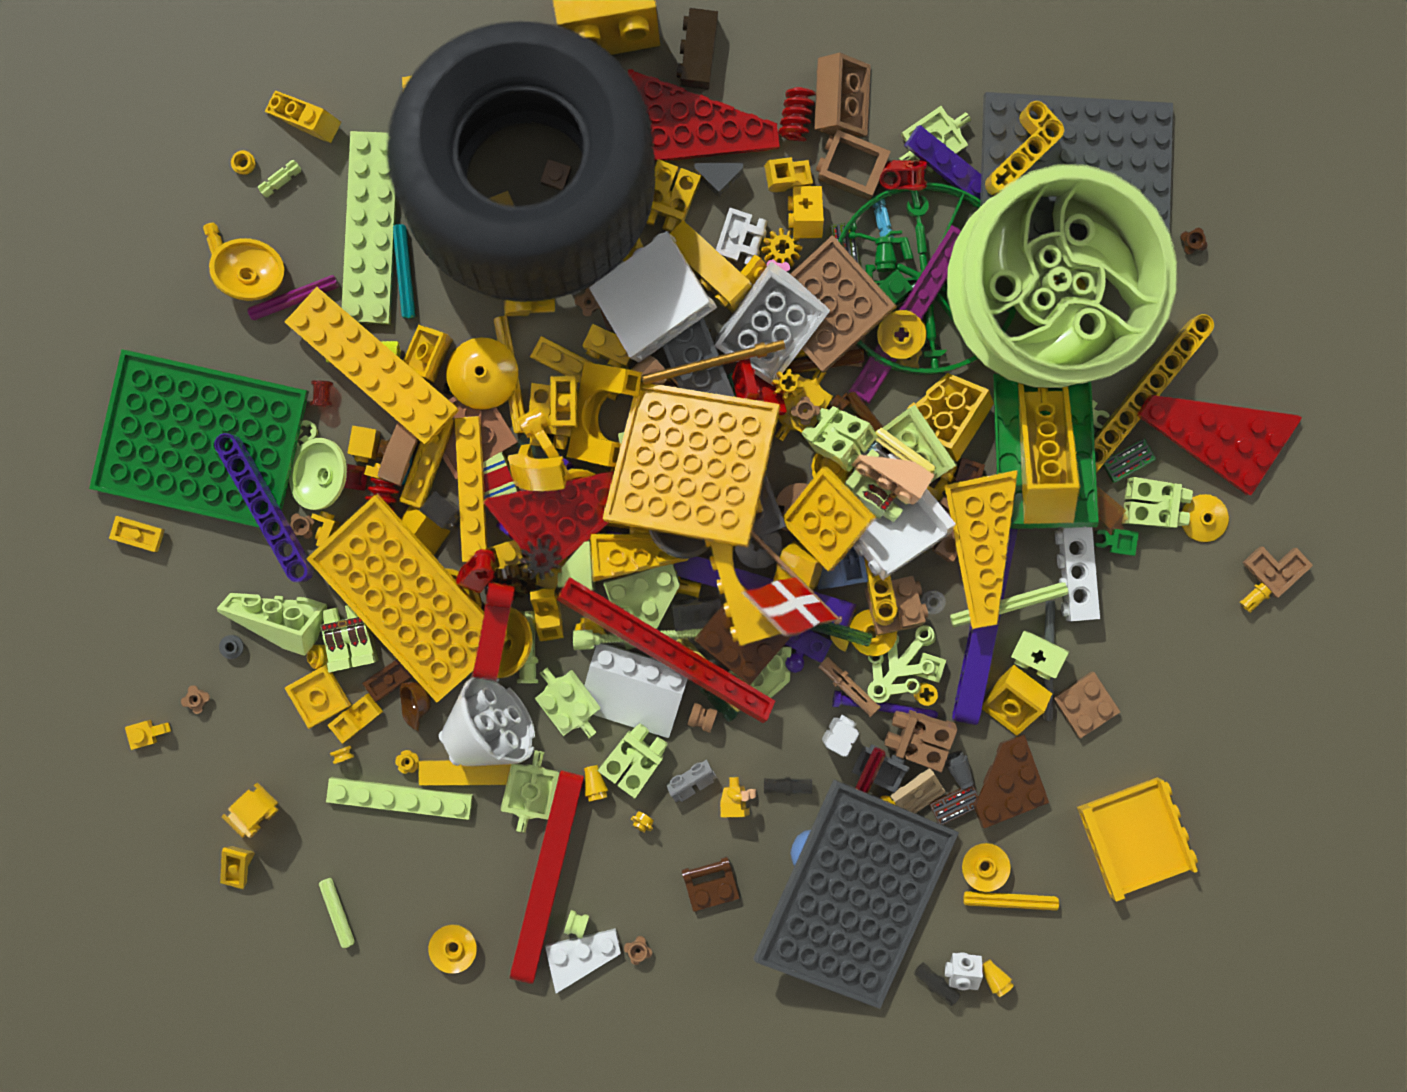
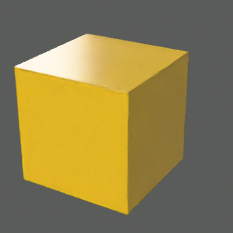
(801, 563)

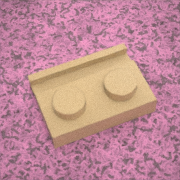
(918, 792)

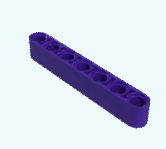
(254, 501)

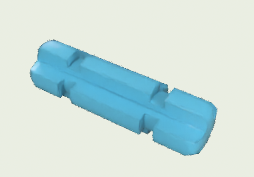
(882, 218)

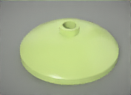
(318, 474)

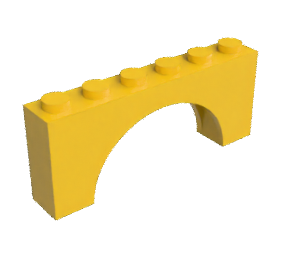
(748, 620)

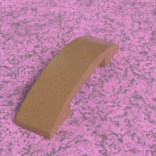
(397, 455)

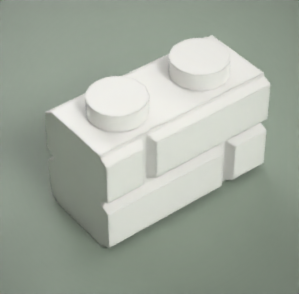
(840, 735)

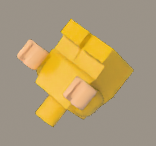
(734, 799)

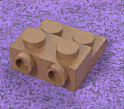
(909, 608)

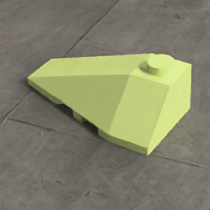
(286, 623)

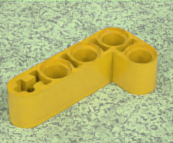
(1022, 155)

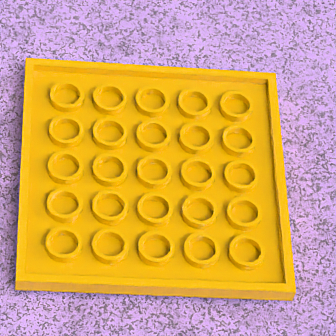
(692, 464)

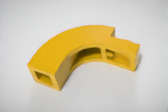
(537, 473)

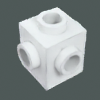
(964, 971)

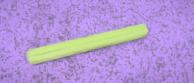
(1017, 602)

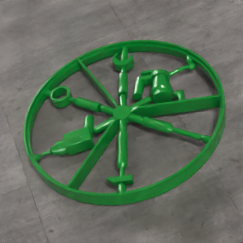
(886, 261)

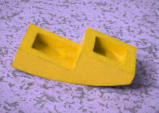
(355, 718)

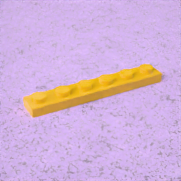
(470, 486)

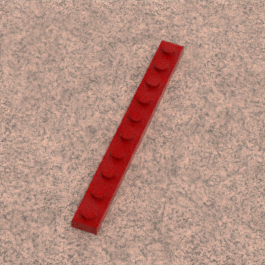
(665, 650)

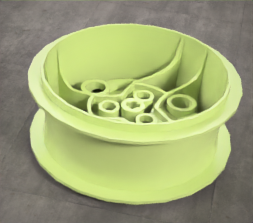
(1122, 244)

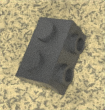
(890, 772)

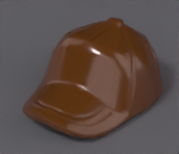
(414, 703)

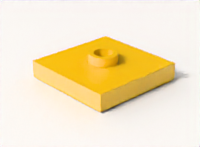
(317, 696)

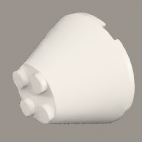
(488, 726)

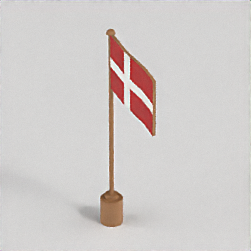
(790, 602)

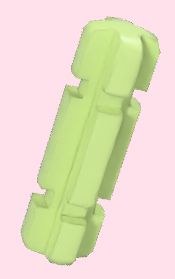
(279, 178)

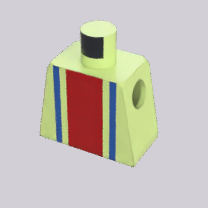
(498, 476)

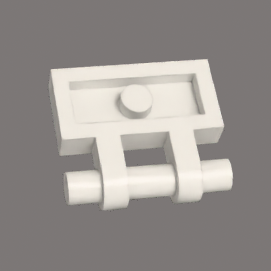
(734, 233)

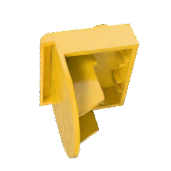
(611, 24)

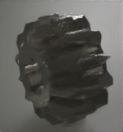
(543, 567)

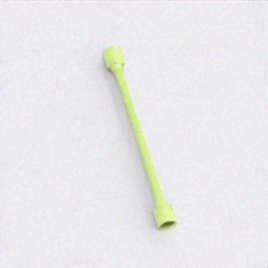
(587, 639)

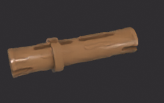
(849, 686)

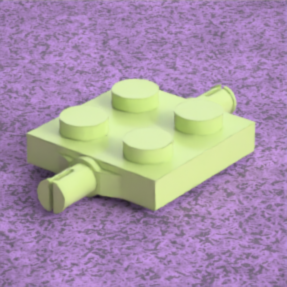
(943, 128)
(567, 702)
(529, 791)

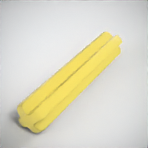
(901, 450)

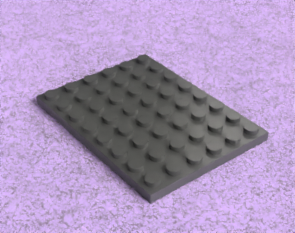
(1105, 134)
(856, 895)

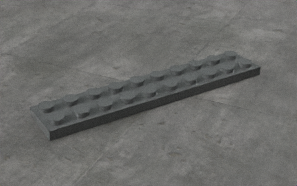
(696, 345)

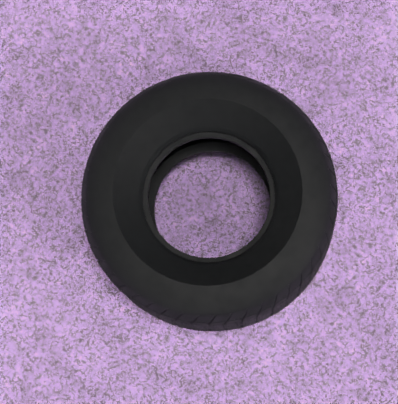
(505, 79)

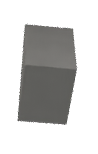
(719, 175)

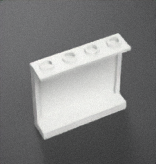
(651, 297)
(894, 544)

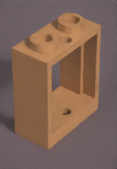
(843, 183)

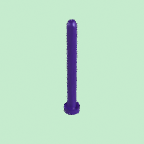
(885, 707)

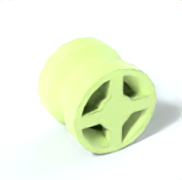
(576, 924)

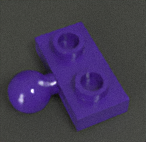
(807, 644)

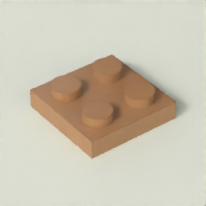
(1086, 704)

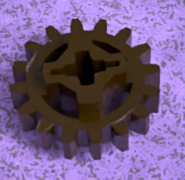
(515, 577)

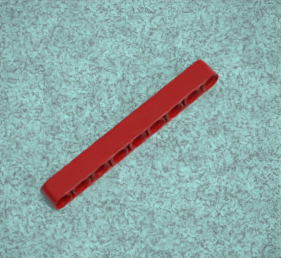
(546, 877)

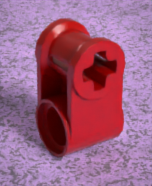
(909, 175)
(477, 571)

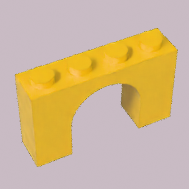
(596, 385)

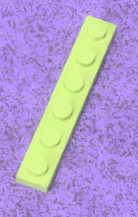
(399, 798)

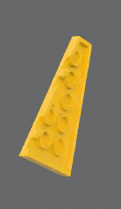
(981, 534)

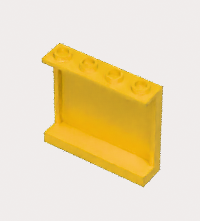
(1137, 837)

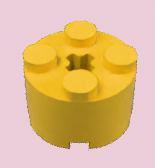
(251, 811)

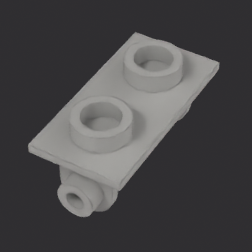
(681, 785)

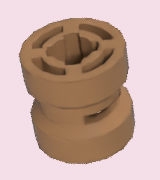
(702, 717)

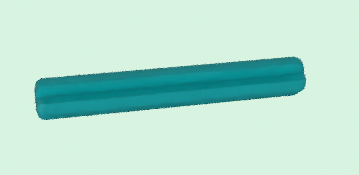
(404, 271)

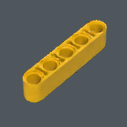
(879, 601)

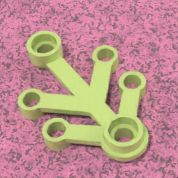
(899, 668)

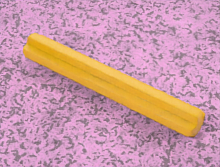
(1011, 900)

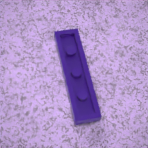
(944, 161)

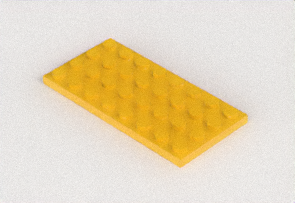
(403, 596)

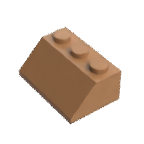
(842, 95)

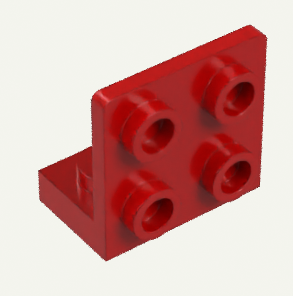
(753, 387)

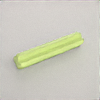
(336, 913)

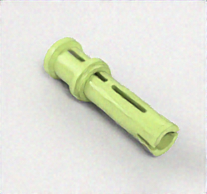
(527, 673)

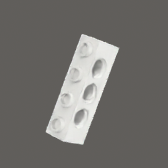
(1087, 582)

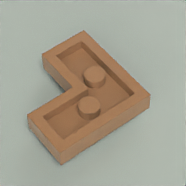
(1274, 574)

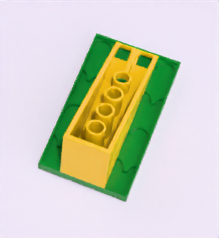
(1052, 447)

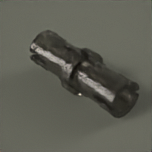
(787, 786)
(937, 984)

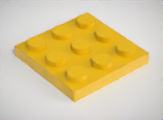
(828, 518)

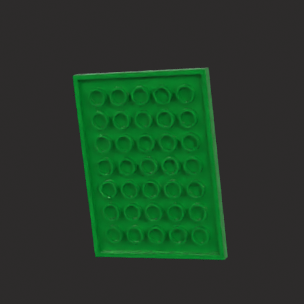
(165, 430)

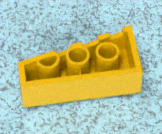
(711, 268)

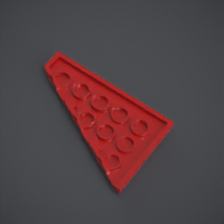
(699, 127)
(1225, 438)
(559, 515)

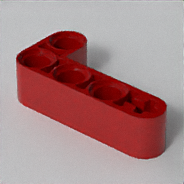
(493, 631)

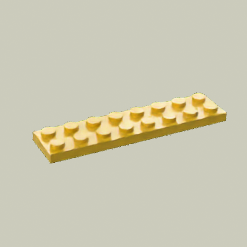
(372, 366)

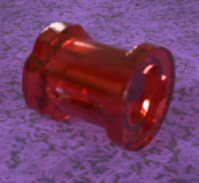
(321, 393)

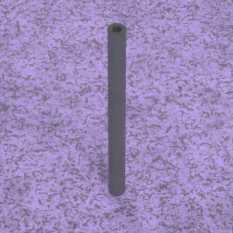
(1049, 636)

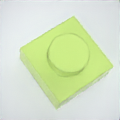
(939, 663)

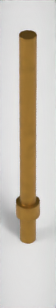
(760, 350)

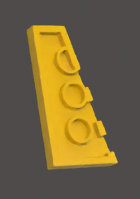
(625, 554)

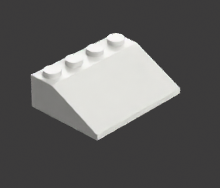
(772, 312)
(634, 689)

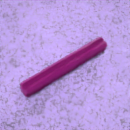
(291, 298)

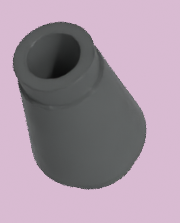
(959, 767)

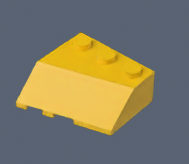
(955, 412)

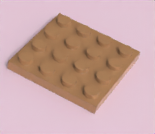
(851, 296)

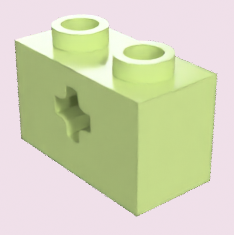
(1031, 643)

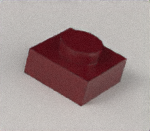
(355, 477)

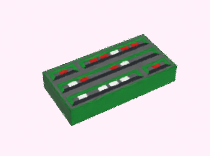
(1128, 460)

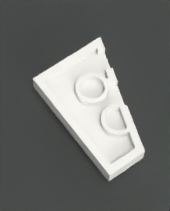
(577, 957)

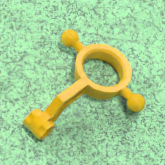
(533, 424)

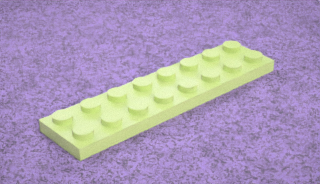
(369, 231)

